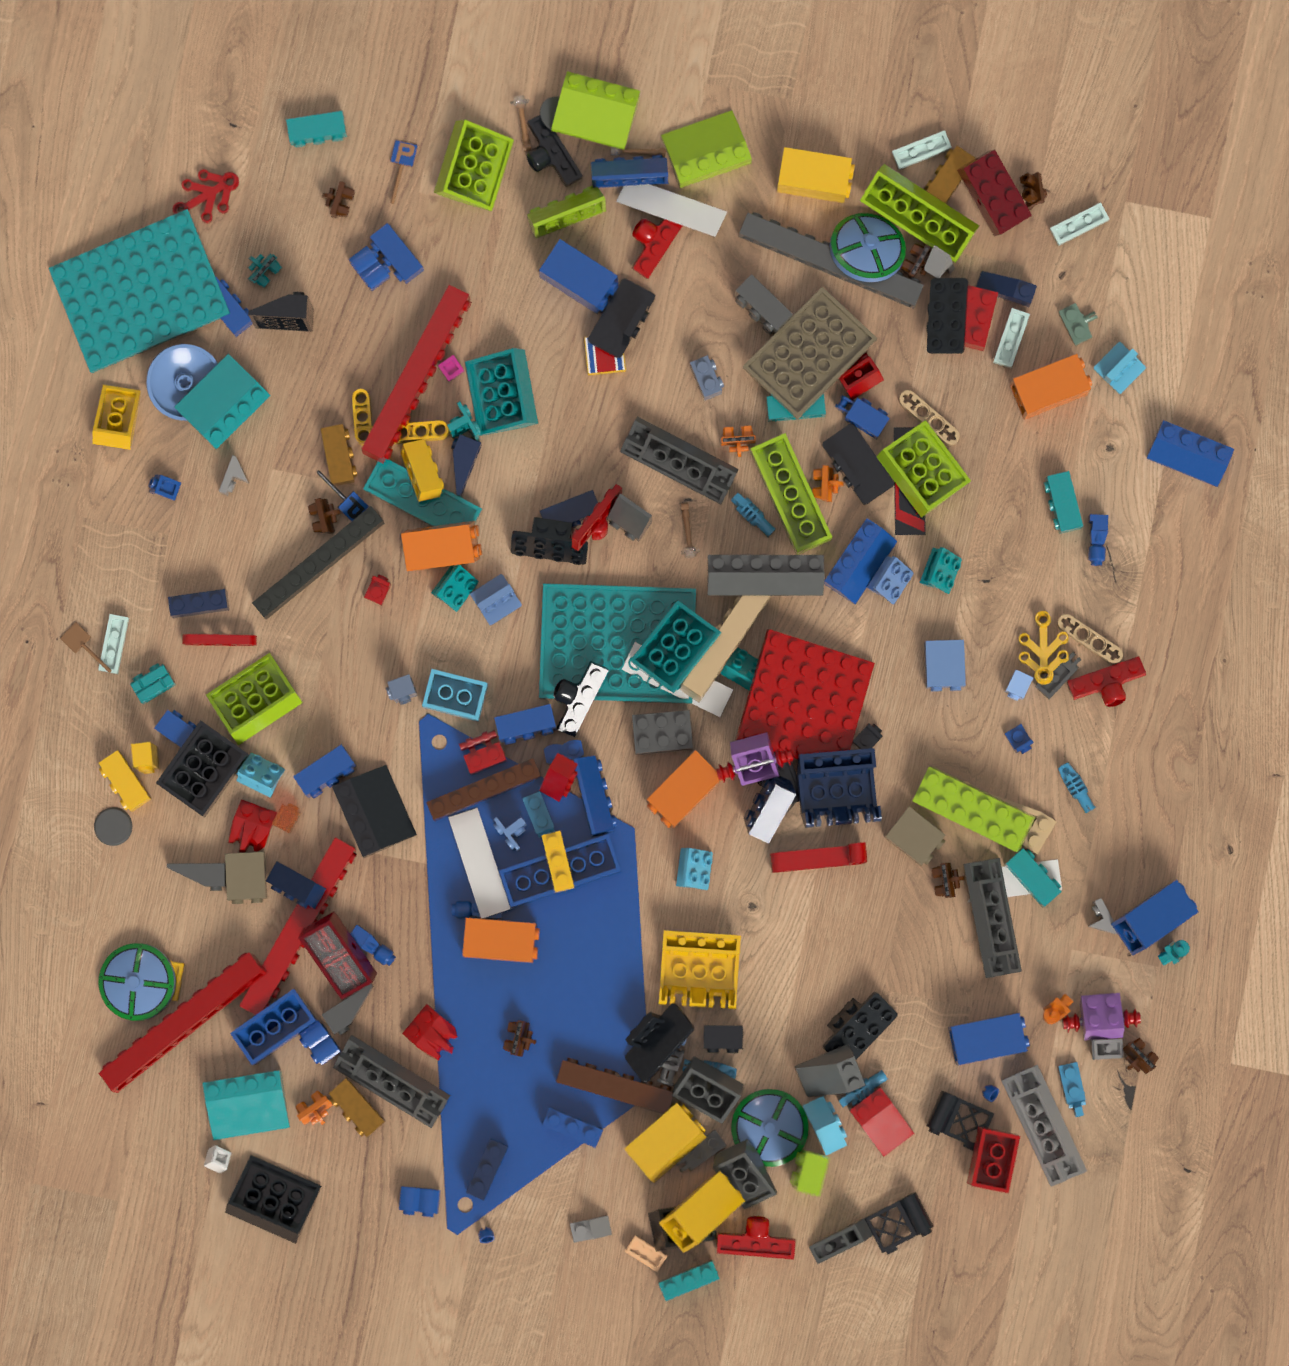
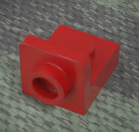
(378, 589)

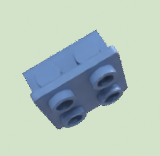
(890, 579)
(496, 599)
(516, 829)

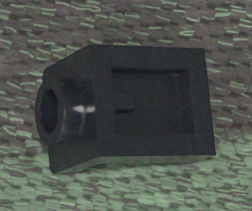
(868, 737)

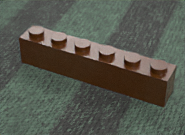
(483, 789)
(614, 1086)

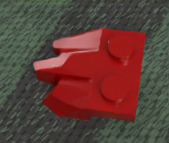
(251, 826)
(431, 1032)

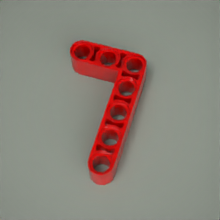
(819, 858)

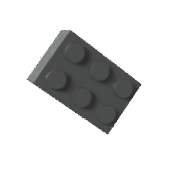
(762, 305)
(662, 732)
(707, 1090)

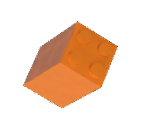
(1051, 386)
(441, 545)
(683, 790)
(500, 940)

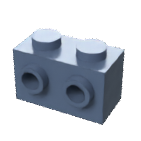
(706, 379)
(401, 689)

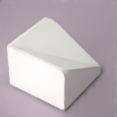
(217, 1159)

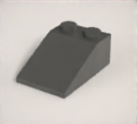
(629, 518)
(830, 1073)
(745, 1172)

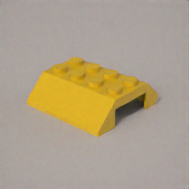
(699, 968)

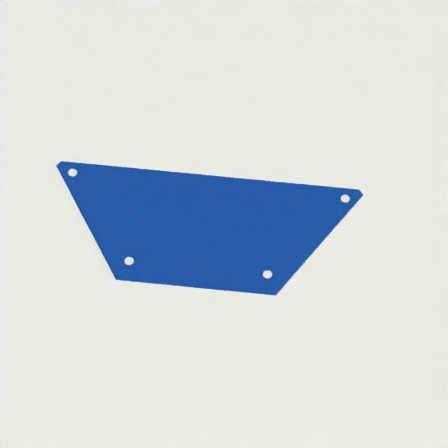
(576, 995)

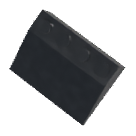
(285, 313)
(202, 769)
(374, 811)
(273, 1199)

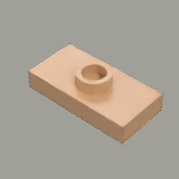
(646, 1253)

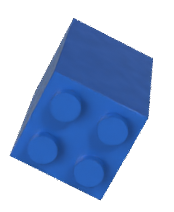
(579, 276)
(1155, 917)
(988, 1039)

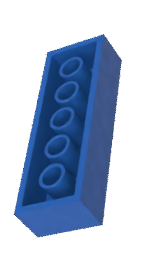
(533, 878)

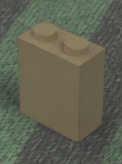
(915, 837)
(246, 877)

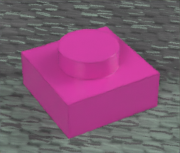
(451, 368)

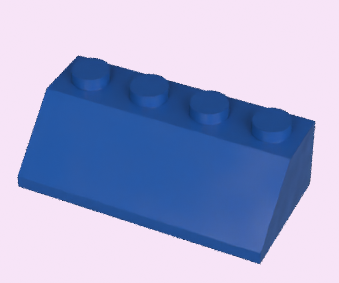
(629, 172)
(1190, 453)
(860, 561)
(593, 796)
(273, 1027)

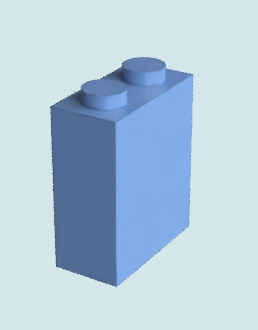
(945, 665)

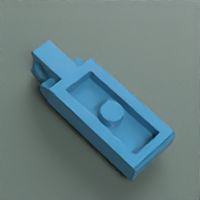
(538, 814)
(1072, 1087)

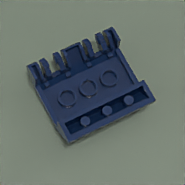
(837, 787)

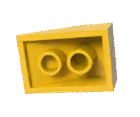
(116, 417)

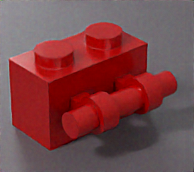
(861, 377)
(485, 757)

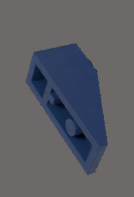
(1008, 288)
(464, 457)

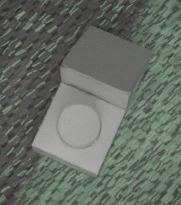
(939, 263)
(233, 472)
(1105, 923)
(1107, 1049)
(591, 1229)

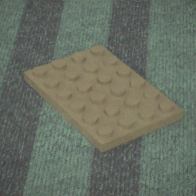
(809, 353)

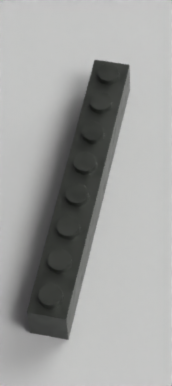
(318, 562)

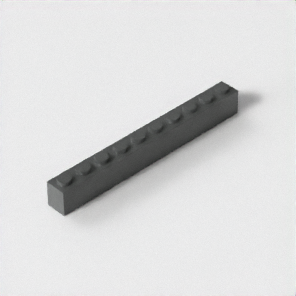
(817, 255)

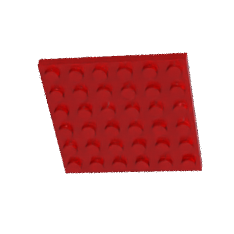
(805, 696)

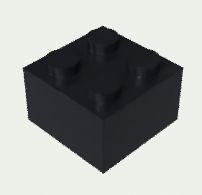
(723, 1037)

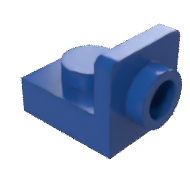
(164, 487)
(1019, 739)

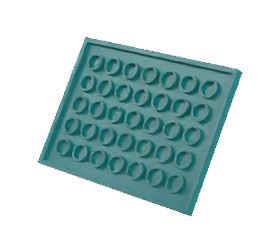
(139, 291)
(602, 627)

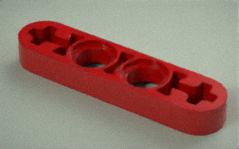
(219, 640)

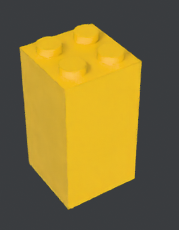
(815, 175)
(666, 1142)
(702, 1211)

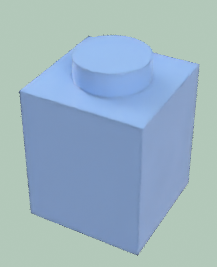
(1018, 685)

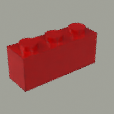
(559, 777)

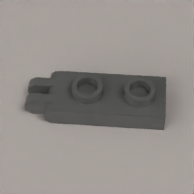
(1061, 675)
(703, 1151)

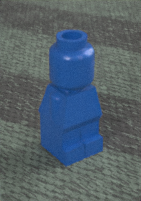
(1098, 535)
(465, 909)
(369, 943)

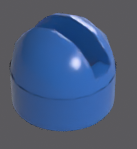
(990, 1093)
(486, 1235)

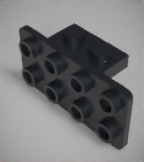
(947, 316)
(622, 318)
(857, 464)
(549, 541)
(860, 1024)
(657, 1040)

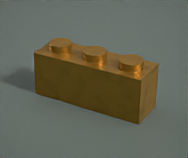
(947, 175)
(338, 455)
(356, 1108)

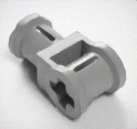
(673, 1065)

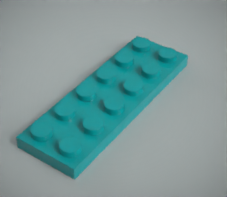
(394, 486)

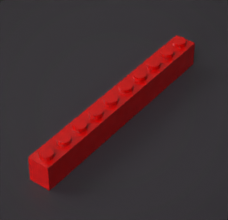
(416, 374)
(288, 944)
(183, 1022)

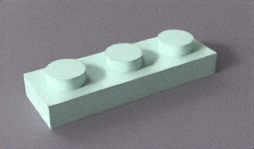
(921, 150)
(1079, 224)
(1011, 338)
(114, 643)

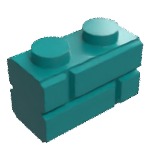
(152, 683)

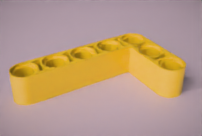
(411, 428)

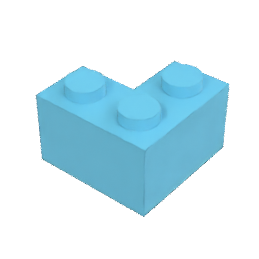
(826, 1125)

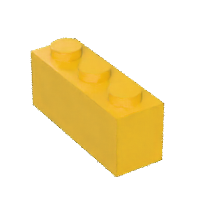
(422, 470)
(145, 757)
(124, 781)
(558, 861)

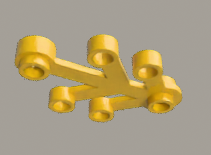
(1044, 650)

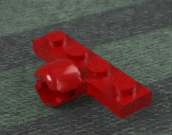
(655, 241)
(596, 523)
(1108, 681)
(756, 1241)

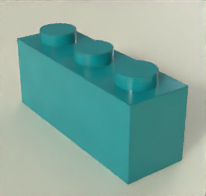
(316, 128)
(777, 412)
(1063, 502)
(1033, 877)
(688, 1280)

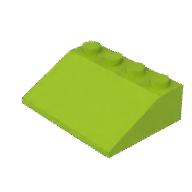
(595, 110)
(706, 149)
(473, 165)
(566, 212)
(923, 468)
(254, 698)

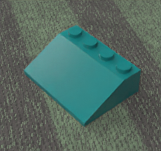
(501, 391)
(222, 401)
(675, 647)
(246, 1105)

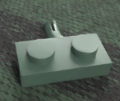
(1077, 323)

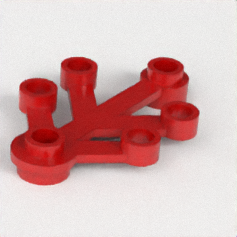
(209, 193)

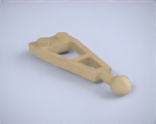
(1039, 830)

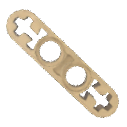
(931, 415)
(1088, 641)

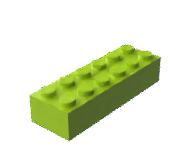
(919, 212)
(791, 494)
(974, 809)
(809, 1172)

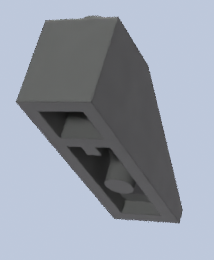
(206, 874)
(345, 1012)
(841, 1241)

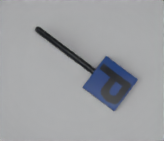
(352, 505)

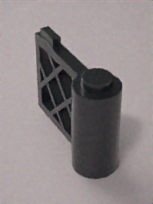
(944, 1116)
(912, 1213)

